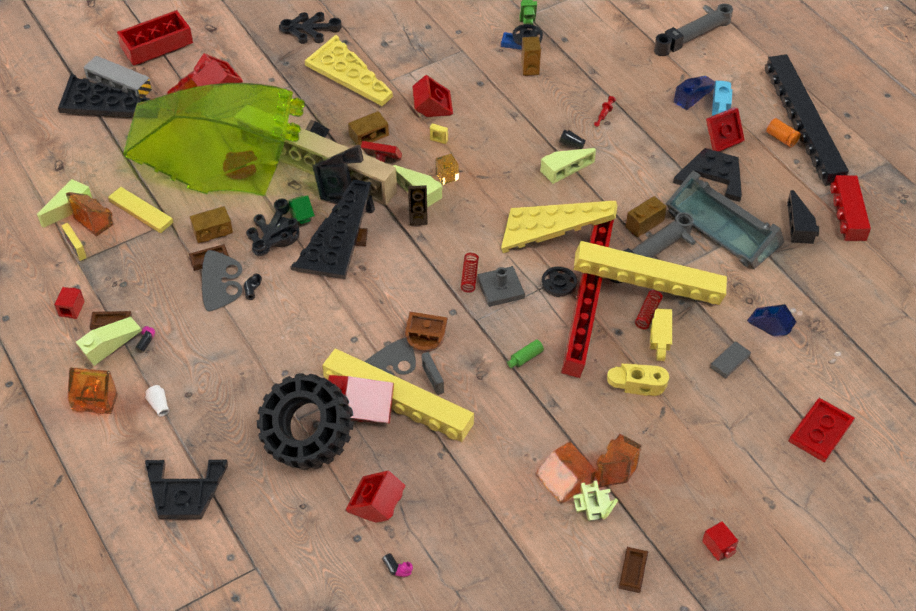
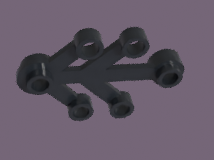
(308, 25)
(262, 246)

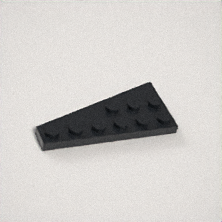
(97, 99)
(336, 237)

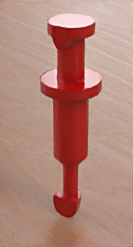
(607, 107)

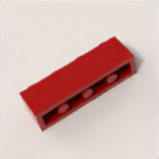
(850, 208)

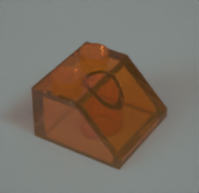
(89, 213)
(91, 391)
(565, 472)

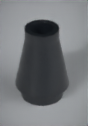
(570, 139)

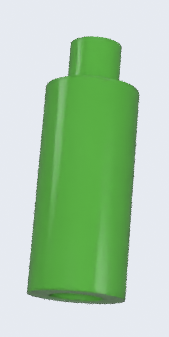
(526, 354)

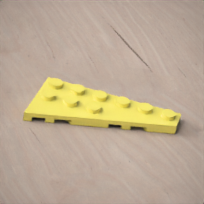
(347, 69)
(551, 221)

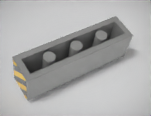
(117, 76)

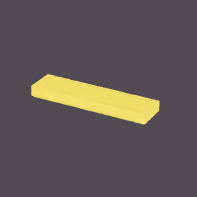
(140, 209)

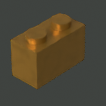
(530, 56)
(368, 128)
(645, 216)
(211, 224)

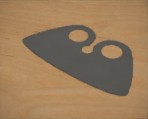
(213, 288)
(393, 355)

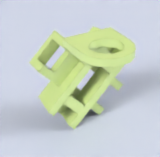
(588, 501)

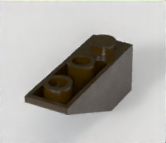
(417, 205)

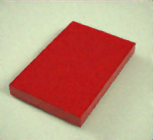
(821, 429)

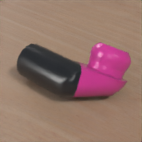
(148, 334)
(395, 568)

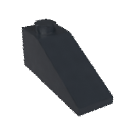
(801, 220)

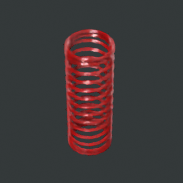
(468, 272)
(649, 311)

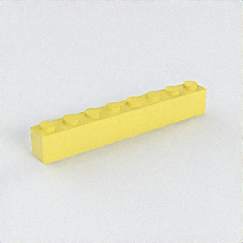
(650, 273)
(407, 398)

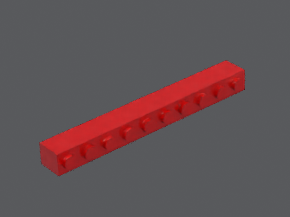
(585, 309)

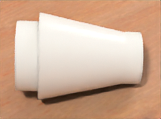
(156, 397)

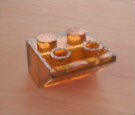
(618, 462)

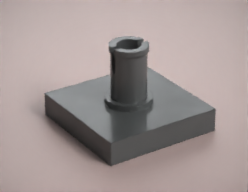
(501, 286)

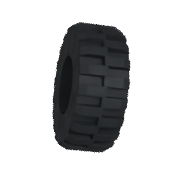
(277, 416)

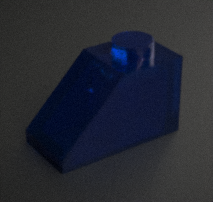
(773, 320)

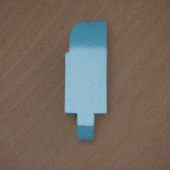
(721, 97)

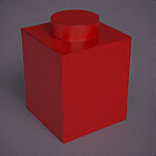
(69, 302)
(720, 541)

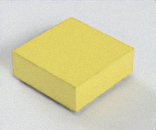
(438, 133)

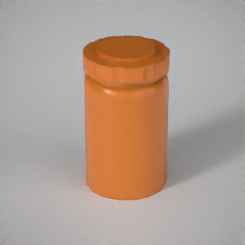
(783, 132)

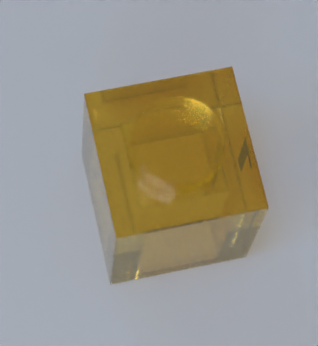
(447, 168)

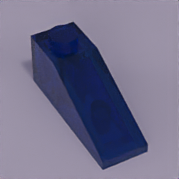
(692, 91)

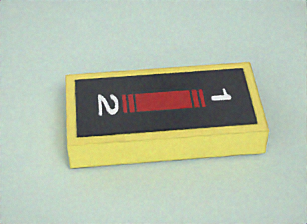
(74, 241)

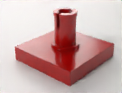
(725, 129)
(381, 151)

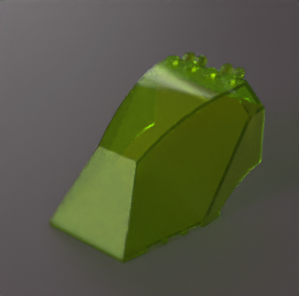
(215, 135)

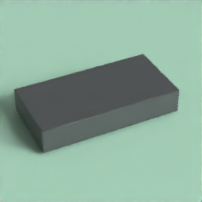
(730, 359)
(432, 373)

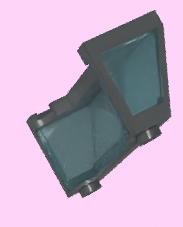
(725, 221)

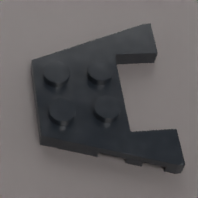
(715, 167)
(334, 176)
(183, 496)

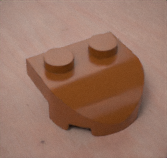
(425, 331)

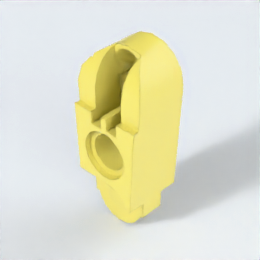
(661, 333)
(639, 379)

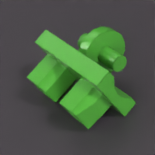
(528, 11)

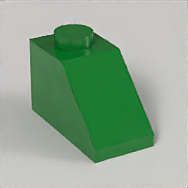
(301, 208)

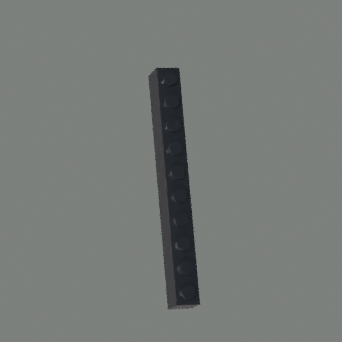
(805, 119)

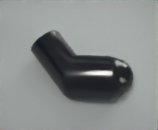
(251, 284)

